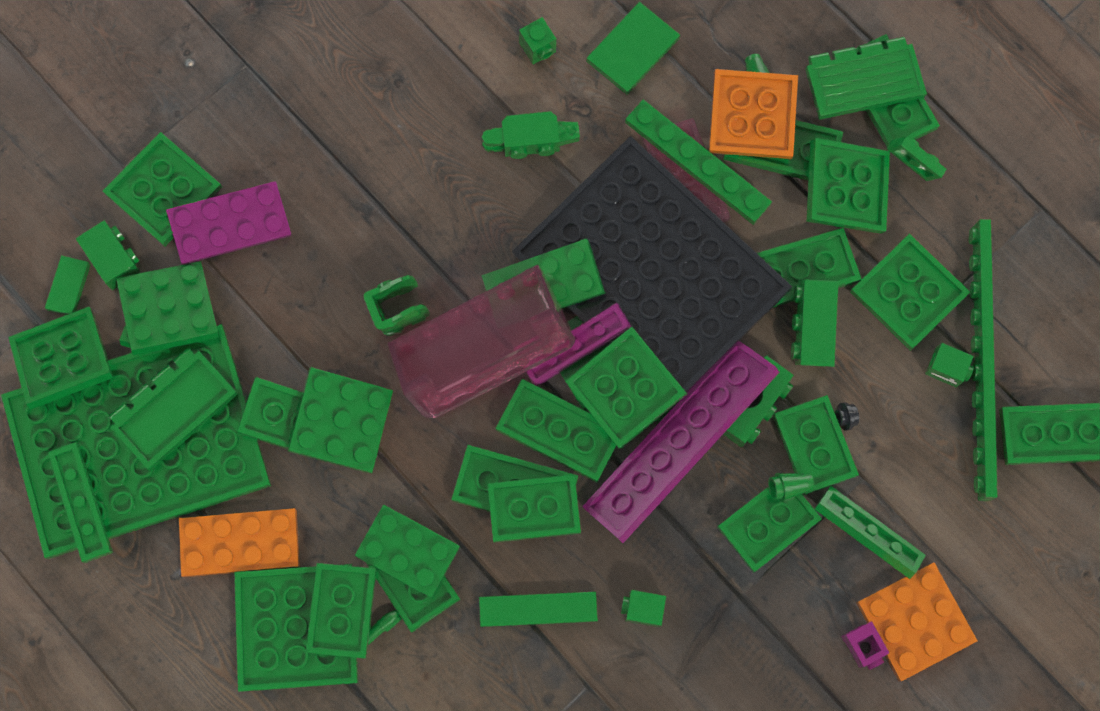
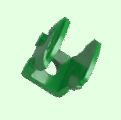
(390, 289)

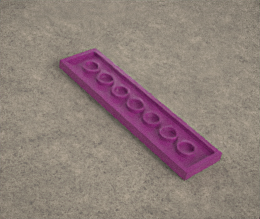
(680, 440)

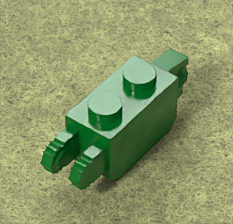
(530, 134)

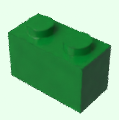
(107, 254)

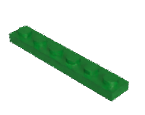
(698, 162)

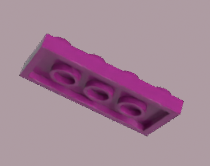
(228, 222)

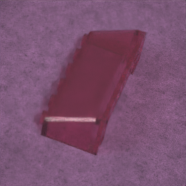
(481, 344)

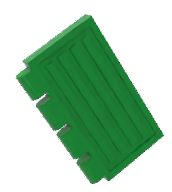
(864, 80)
(173, 409)

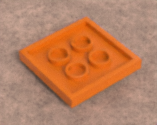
(753, 114)
(917, 621)

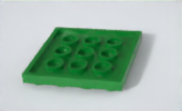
(273, 633)

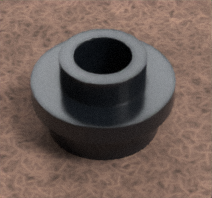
(847, 416)

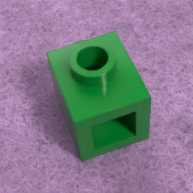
(537, 40)

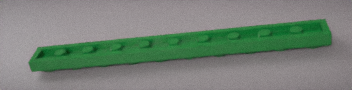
(983, 373)

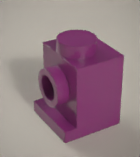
(868, 634)

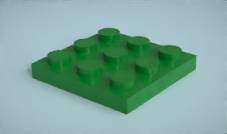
(158, 181)
(848, 186)
(909, 292)
(167, 308)
(60, 358)
(626, 387)
(340, 420)

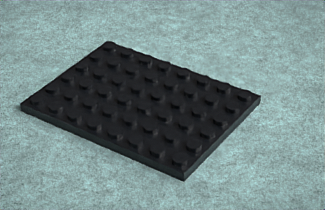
(664, 260)

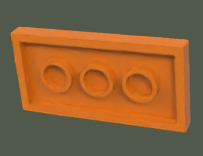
(239, 542)

